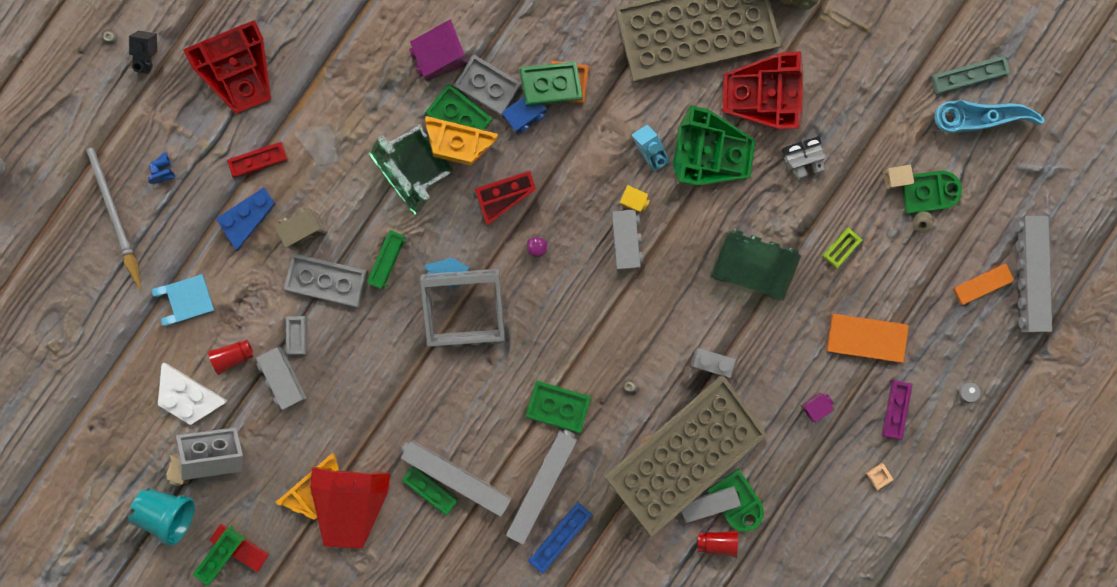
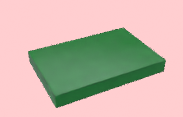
(550, 83)
(456, 108)
(558, 406)

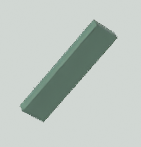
(970, 75)

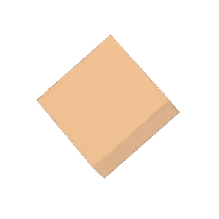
(879, 476)

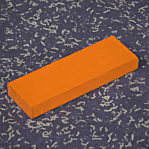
(983, 284)

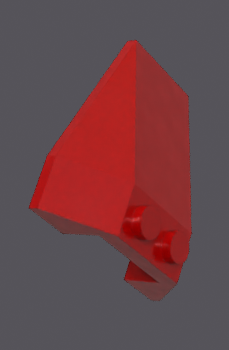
(234, 66)
(767, 91)
(347, 504)

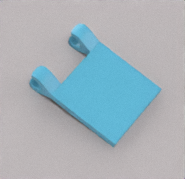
(187, 299)

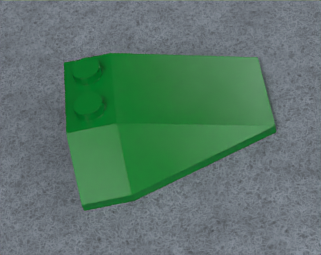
(711, 149)

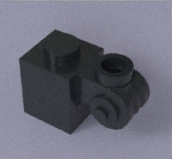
(142, 46)

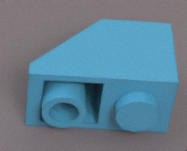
(446, 266)

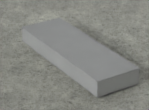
(711, 504)

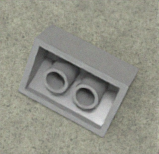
(209, 453)

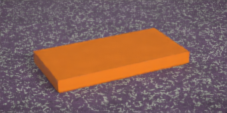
(867, 338)

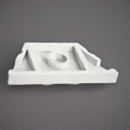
(185, 396)

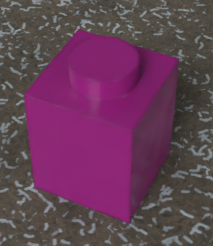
(818, 407)

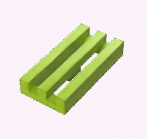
(831, 260)

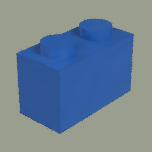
(521, 116)

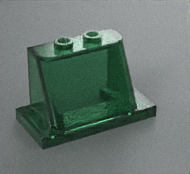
(410, 166)

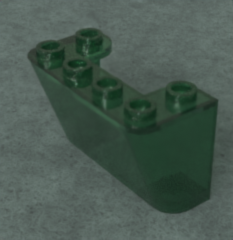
(755, 264)

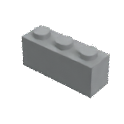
(626, 239)
(280, 378)

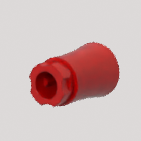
(230, 356)
(719, 543)

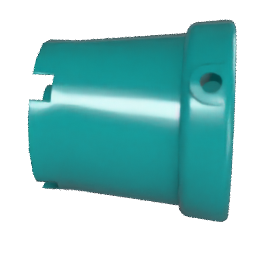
(162, 515)

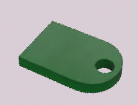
(930, 192)
(749, 502)

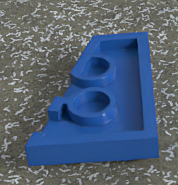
(244, 217)

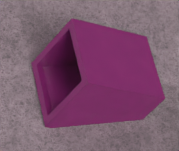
(438, 51)

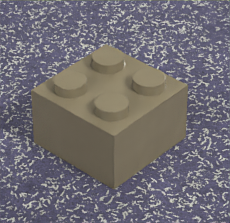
(300, 229)

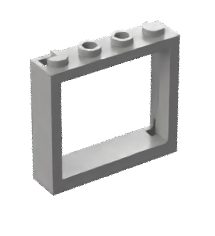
(458, 278)

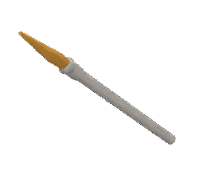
(129, 260)

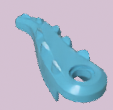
(975, 117)

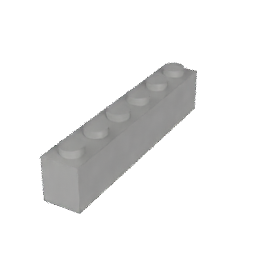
(1034, 274)

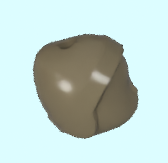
(923, 222)

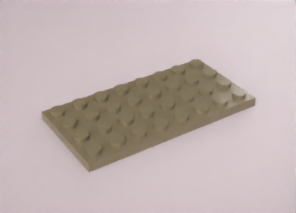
(689, 34)
(685, 456)

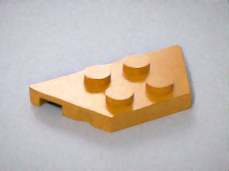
(457, 141)
(300, 497)

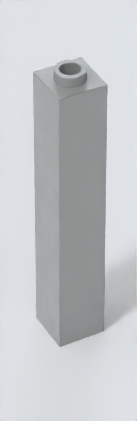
(455, 477)
(541, 486)

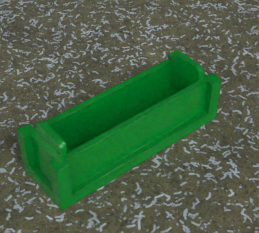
(386, 259)
(218, 555)

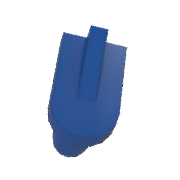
(157, 176)

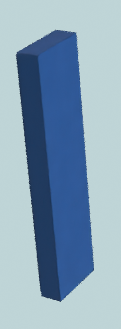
(560, 537)

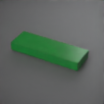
(430, 490)

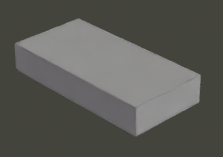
(296, 335)

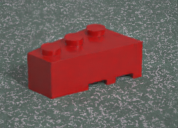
(503, 194)

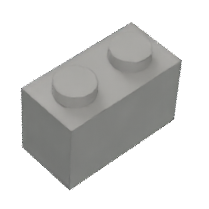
(713, 362)

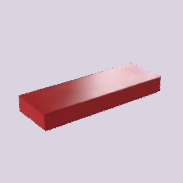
(257, 160)
(245, 552)

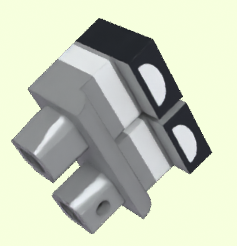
(803, 154)

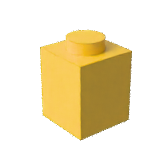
(634, 199)

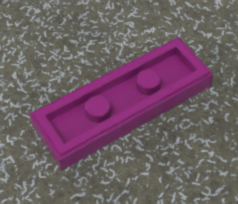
(897, 409)

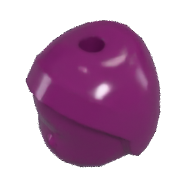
(537, 247)

